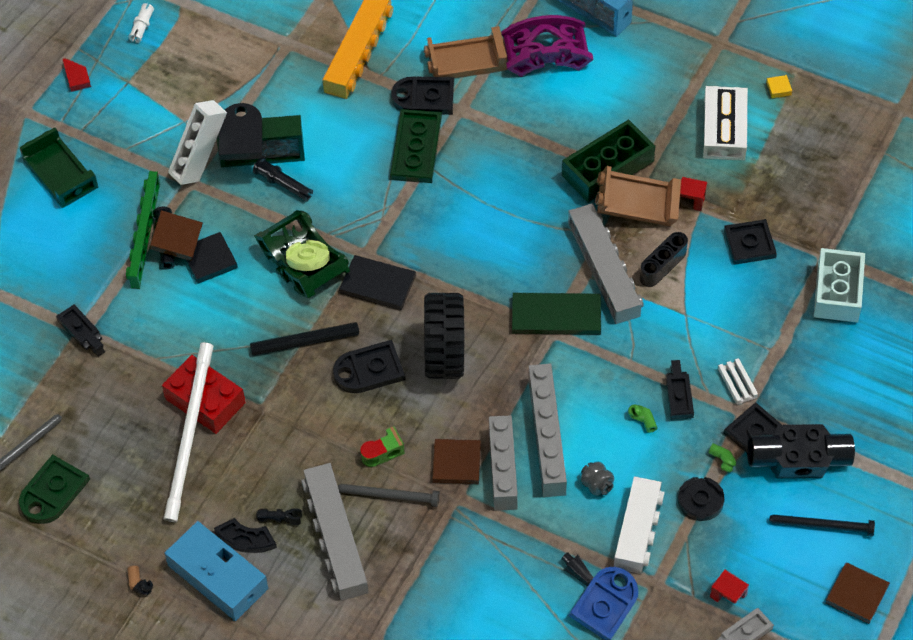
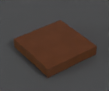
(176, 235)
(456, 461)
(857, 593)

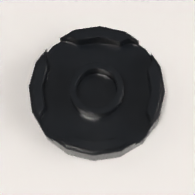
(701, 498)

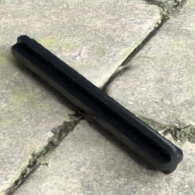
(304, 338)

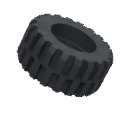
(444, 335)

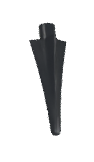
(577, 568)

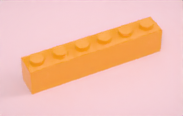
(356, 47)

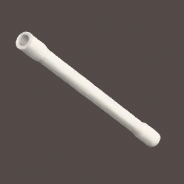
(174, 500)

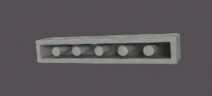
(605, 264)
(547, 430)
(335, 532)

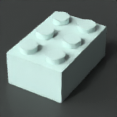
(839, 285)

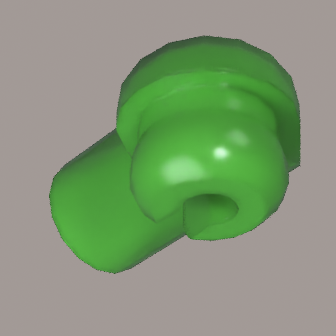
(643, 415)
(725, 455)

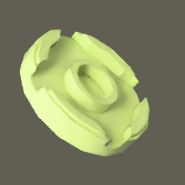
(307, 256)

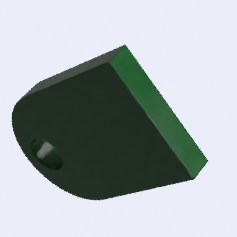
(52, 489)

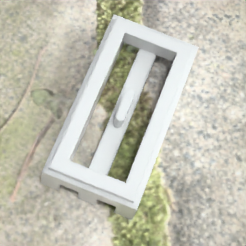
(742, 372)

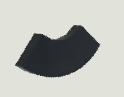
(244, 538)

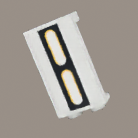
(725, 123)

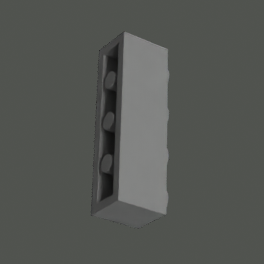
(503, 463)

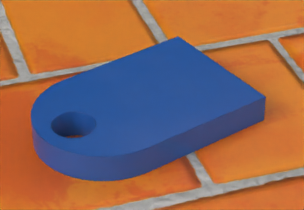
(604, 603)

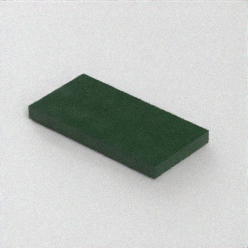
(416, 146)
(556, 313)

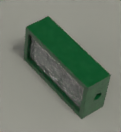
(281, 142)

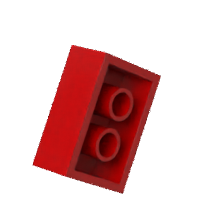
(219, 399)

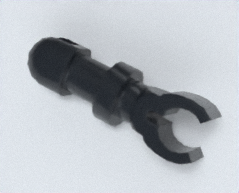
(279, 515)

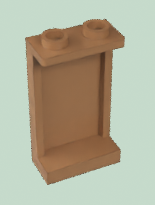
(467, 56)
(638, 197)

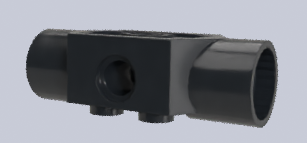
(800, 451)

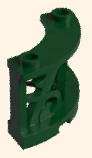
(310, 280)

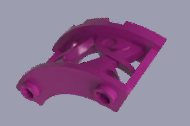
(535, 55)

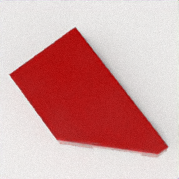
(76, 75)

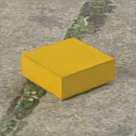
(779, 86)

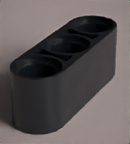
(673, 250)

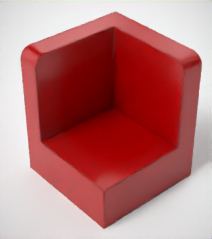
(694, 190)
(728, 587)

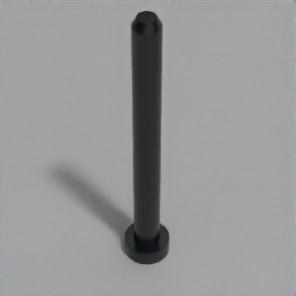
(824, 523)

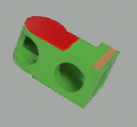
(382, 450)

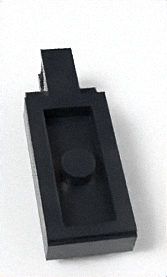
(81, 329)
(679, 392)

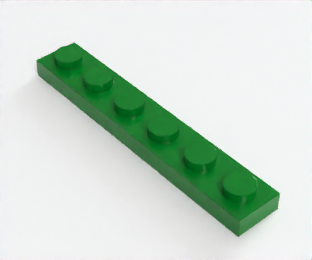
(142, 235)

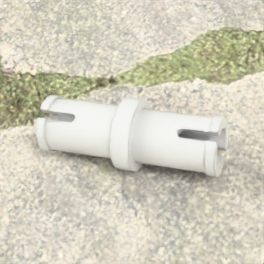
(141, 23)

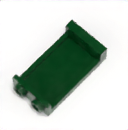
(58, 168)

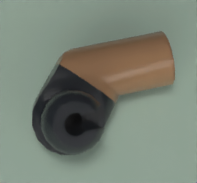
(137, 584)

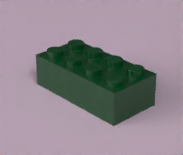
(621, 148)

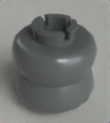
(597, 478)

